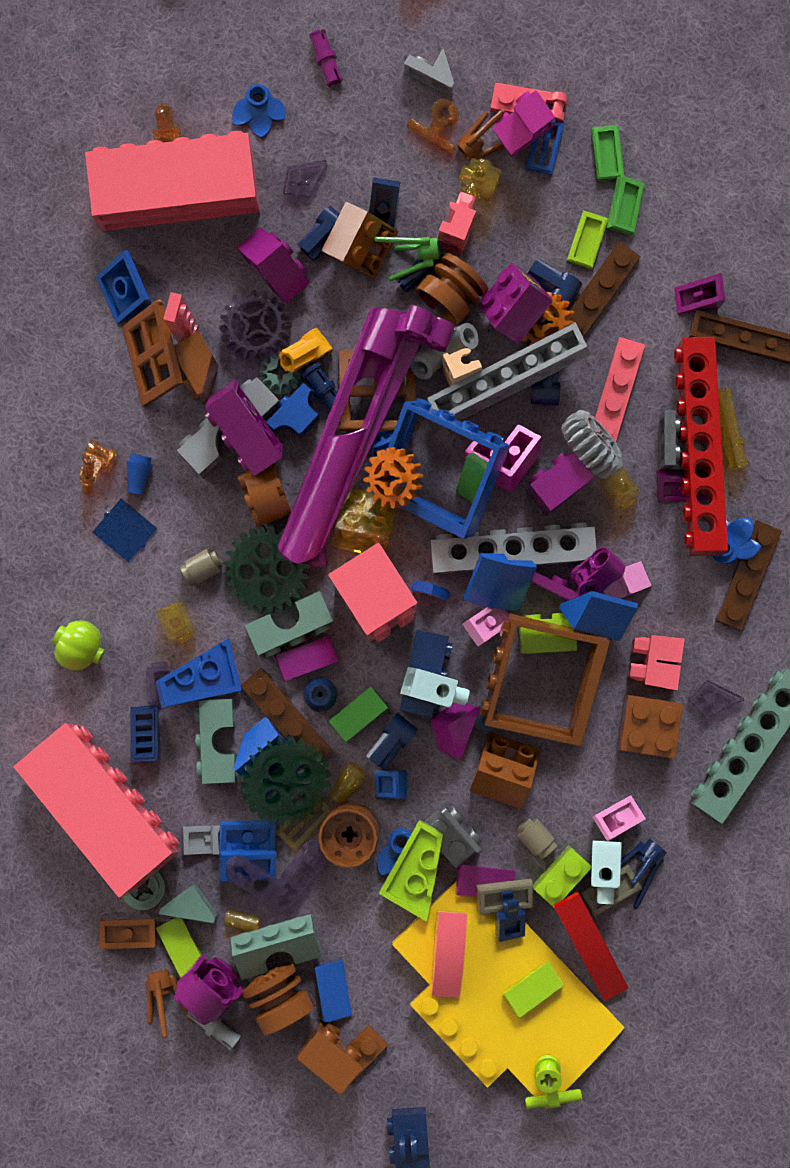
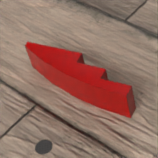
(590, 946)

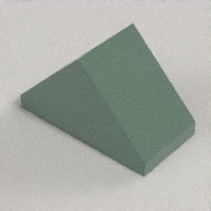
(190, 905)

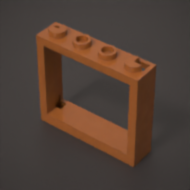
(586, 692)

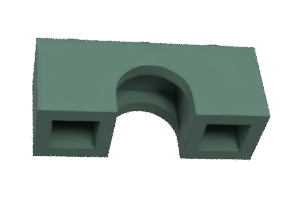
(313, 617)
(214, 765)
(293, 936)

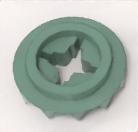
(271, 381)
(148, 900)

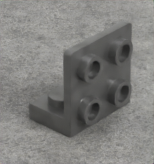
(669, 442)
(457, 841)

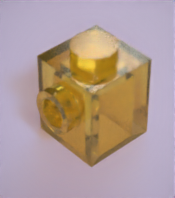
(620, 489)
(176, 622)

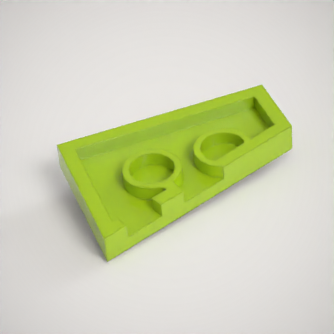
(415, 871)

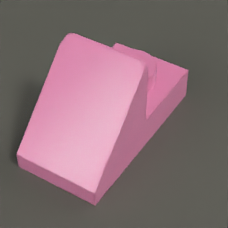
(632, 581)
(485, 624)
(618, 818)

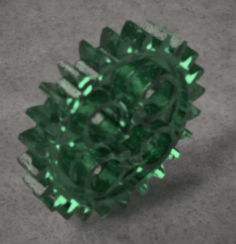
(252, 589)
(290, 758)

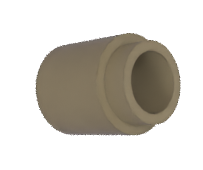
(201, 566)
(536, 838)

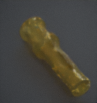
(732, 441)

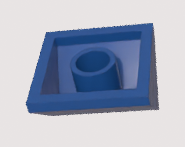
(124, 288)
(599, 614)

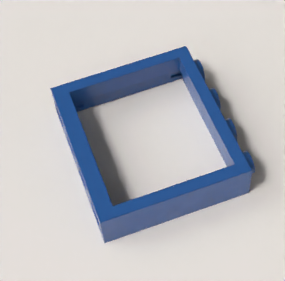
(429, 511)

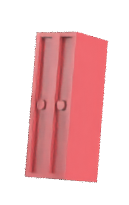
(172, 181)
(375, 593)
(98, 808)

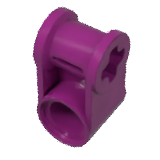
(597, 571)

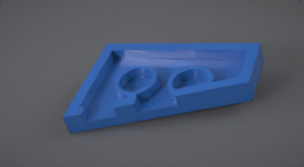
(201, 678)

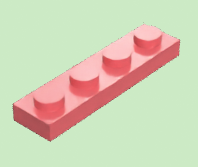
(179, 318)
(619, 385)

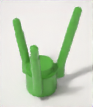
(426, 249)

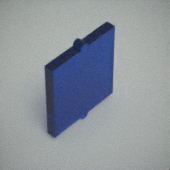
(124, 530)

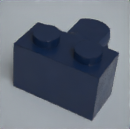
(410, 1138)

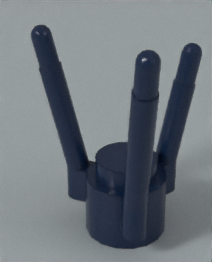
(651, 855)

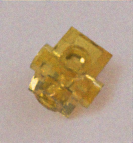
(480, 179)

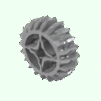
(593, 444)

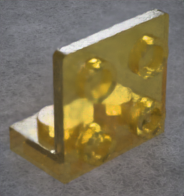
(363, 523)

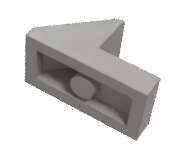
(435, 76)

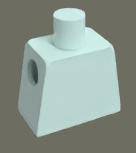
(424, 686)
(606, 855)

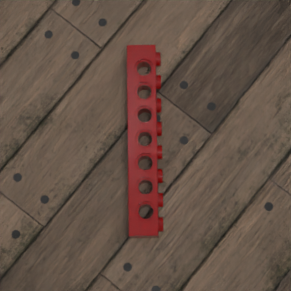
(703, 353)

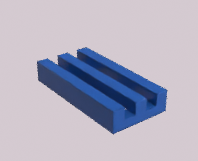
(539, 167)

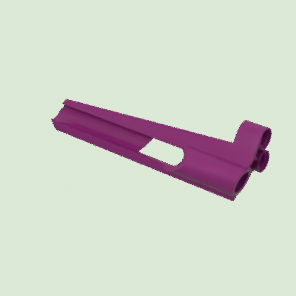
(382, 353)

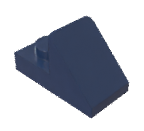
(385, 200)

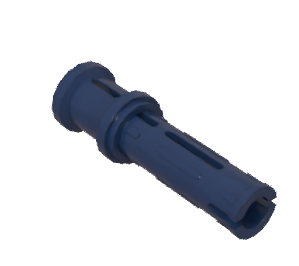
(322, 386)

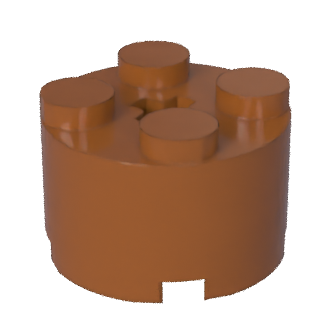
(265, 495)

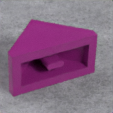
(700, 295)
(454, 727)

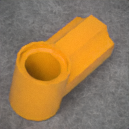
(305, 351)

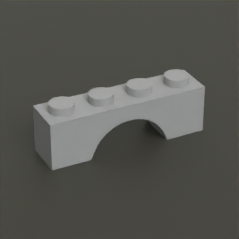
(202, 448)

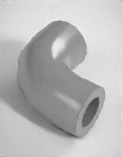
(428, 360)

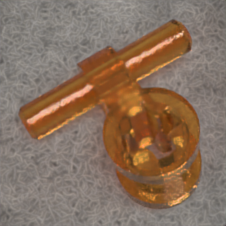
(166, 130)
(432, 134)
(94, 461)

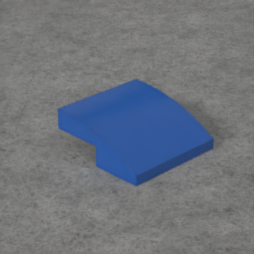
(499, 582)
(249, 839)

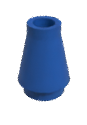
(138, 472)

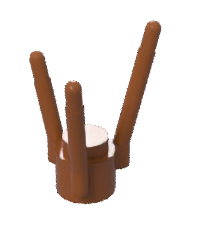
(471, 143)
(157, 985)

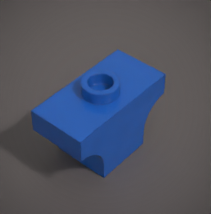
(294, 413)

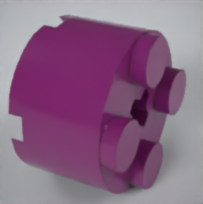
(208, 989)

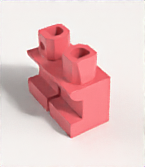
(455, 233)
(655, 673)

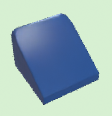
(391, 784)

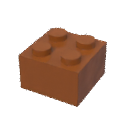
(649, 726)

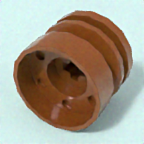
(455, 285)
(338, 846)
(278, 999)

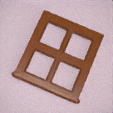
(150, 355)
(406, 391)

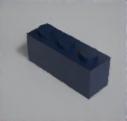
(428, 655)

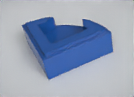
(430, 589)

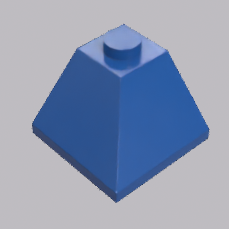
(254, 738)

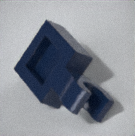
(512, 921)

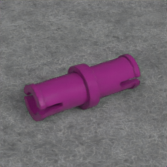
(325, 57)

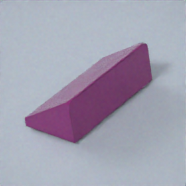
(670, 485)
(470, 876)

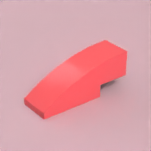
(449, 953)

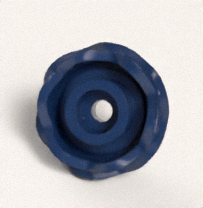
(322, 703)

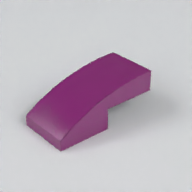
(306, 658)

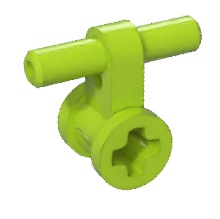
(549, 1081)

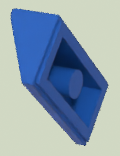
(333, 990)

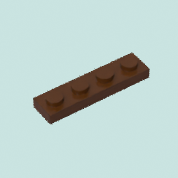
(603, 286)
(742, 336)
(748, 578)
(282, 711)

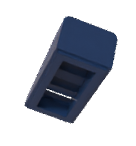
(155, 755)

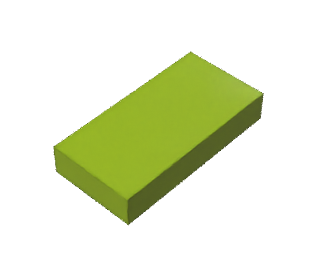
(587, 240)
(179, 944)
(533, 989)

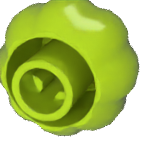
(78, 645)

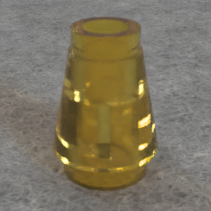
(348, 782)

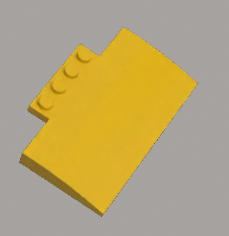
(481, 1021)

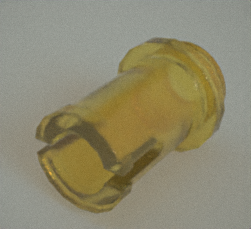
(241, 920)

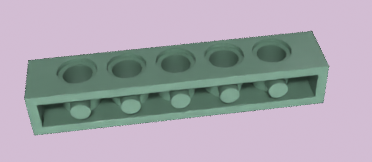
(751, 762)

